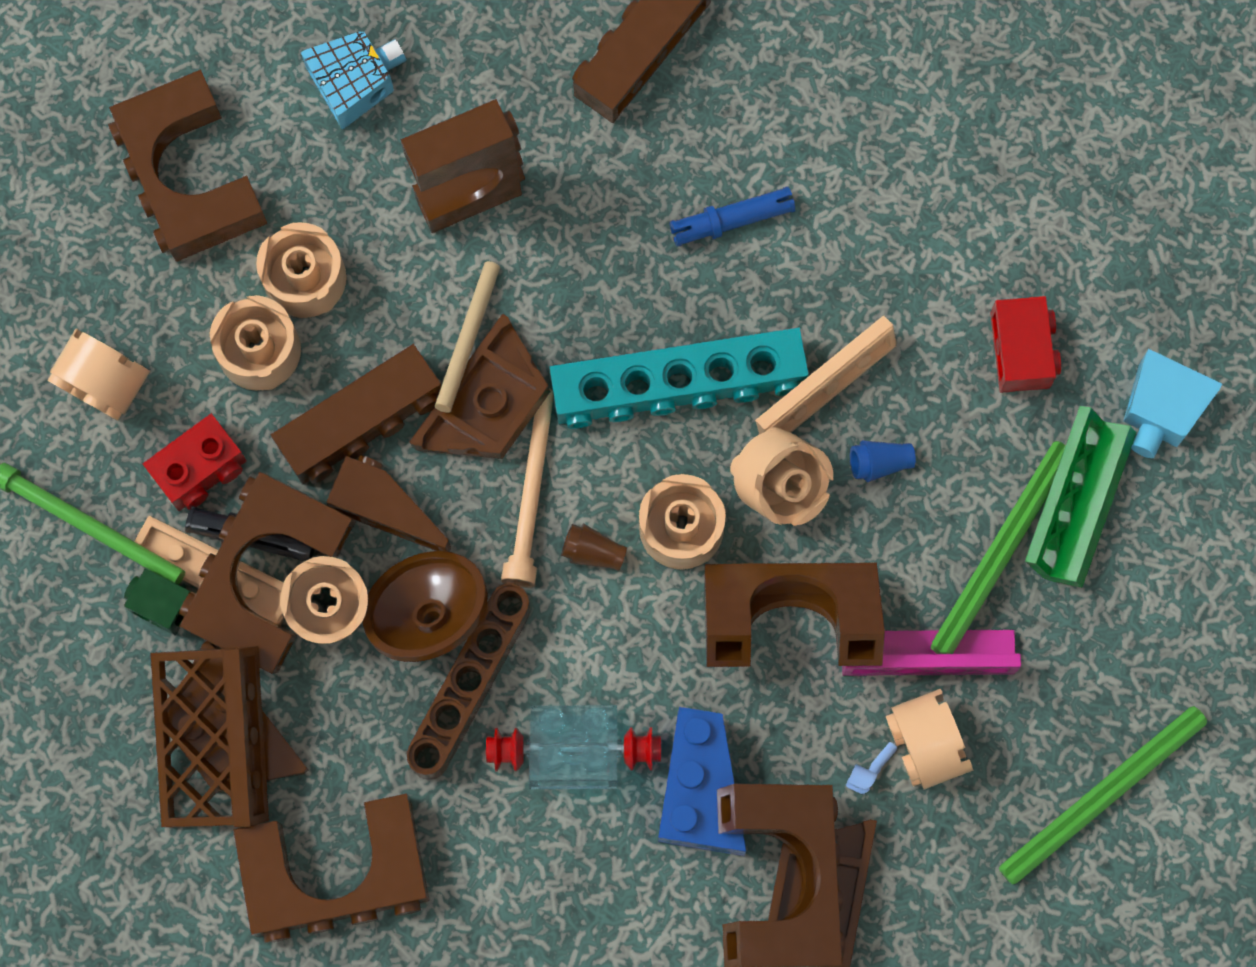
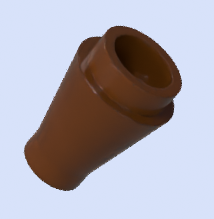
(591, 548)

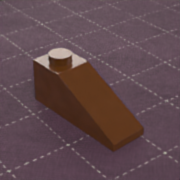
(378, 501)

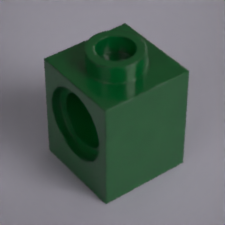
(156, 600)

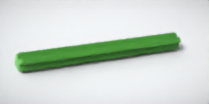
(998, 553)
(1102, 795)

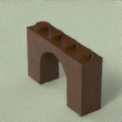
(147, 128)
(465, 165)
(268, 509)
(839, 591)
(805, 822)
(279, 905)

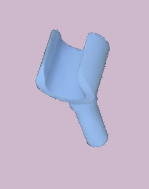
(862, 778)

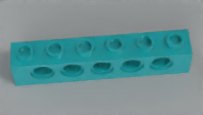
(779, 348)

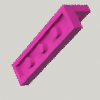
(977, 654)

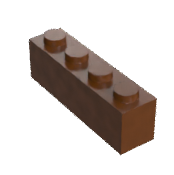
(633, 53)
(358, 415)

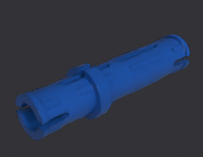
(715, 221)

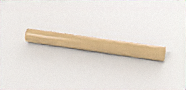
(467, 337)

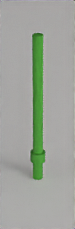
(12, 481)

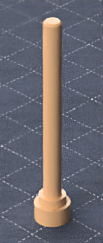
(520, 564)

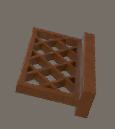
(242, 744)

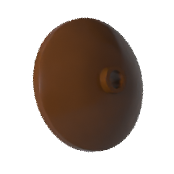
(417, 592)

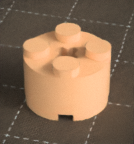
(286, 254)
(247, 322)
(98, 374)
(782, 477)
(661, 510)
(308, 580)
(930, 740)

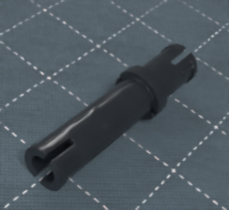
(210, 524)

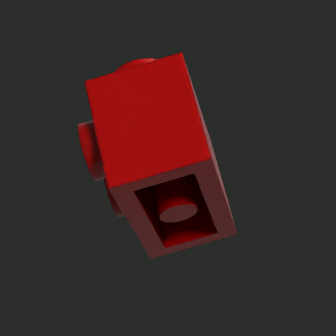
(1024, 344)
(196, 463)

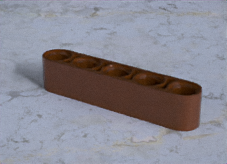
(469, 660)

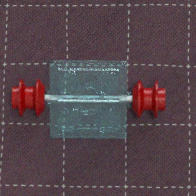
(573, 747)

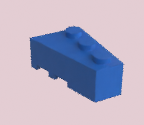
(696, 770)

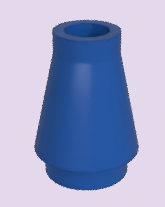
(878, 459)

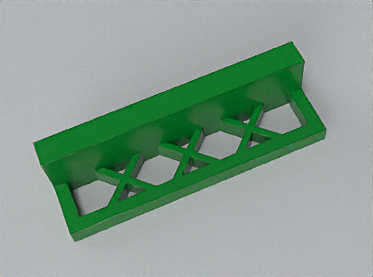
(1081, 498)

